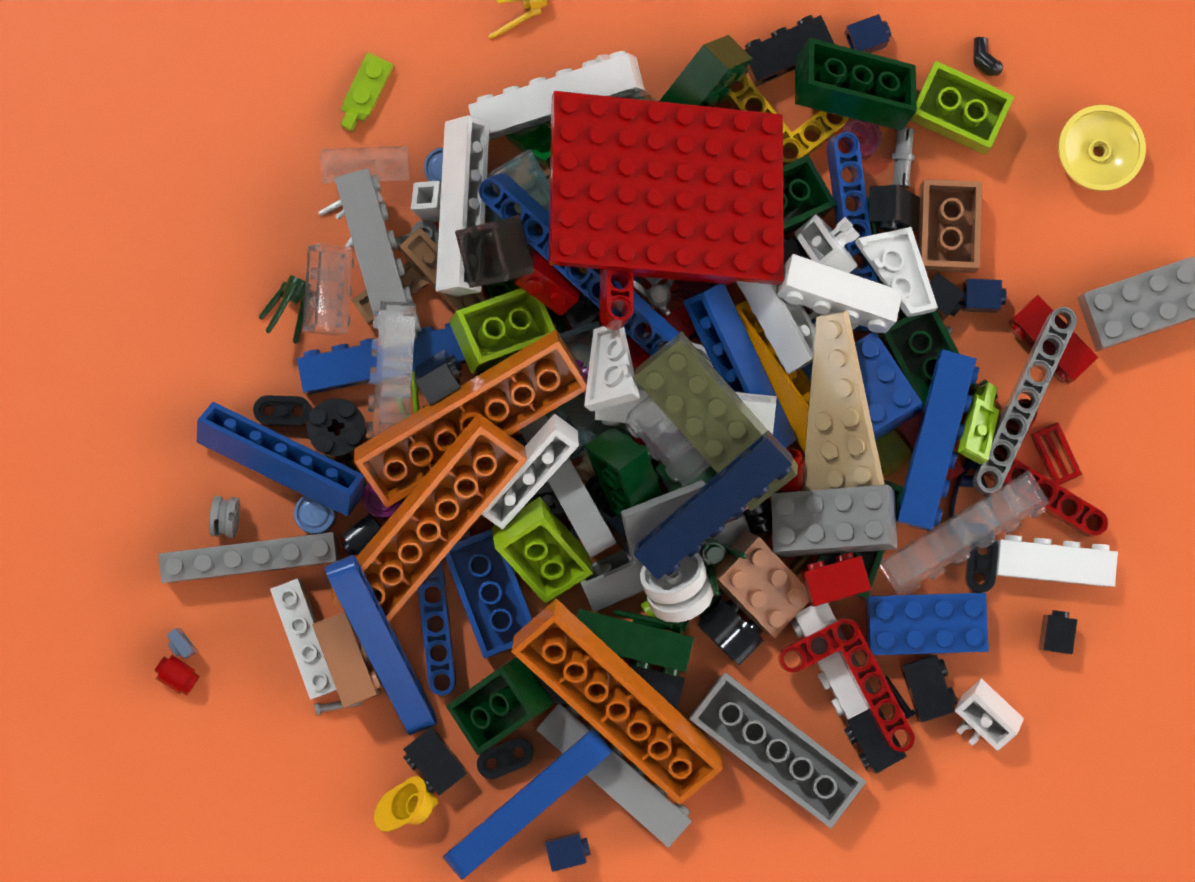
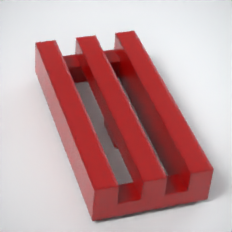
(1066, 449)

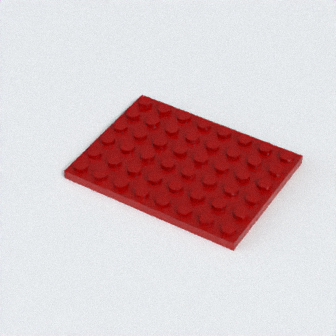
(666, 188)

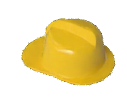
(404, 805)

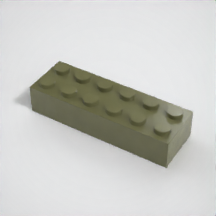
(703, 406)

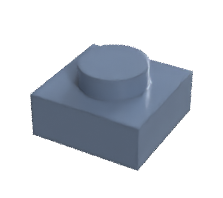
(180, 643)

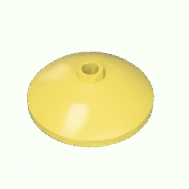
(1117, 137)

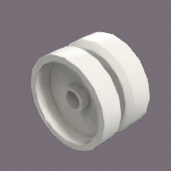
(680, 594)

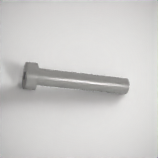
(331, 706)

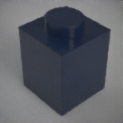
(868, 34)
(983, 295)
(567, 851)

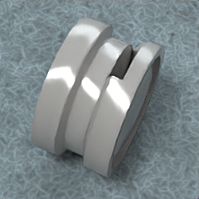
(224, 516)

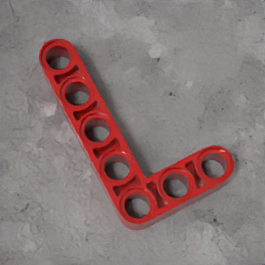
(623, 298)
(1057, 493)
(858, 674)

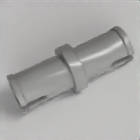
(903, 157)

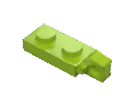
(365, 90)
(980, 424)

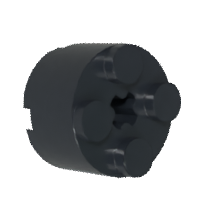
(322, 425)

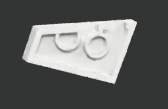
(900, 266)
(610, 370)

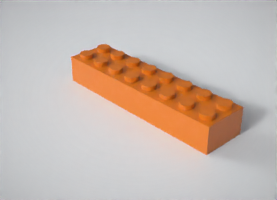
(506, 395)
(438, 512)
(617, 701)

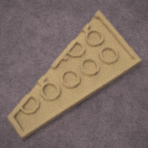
(839, 429)

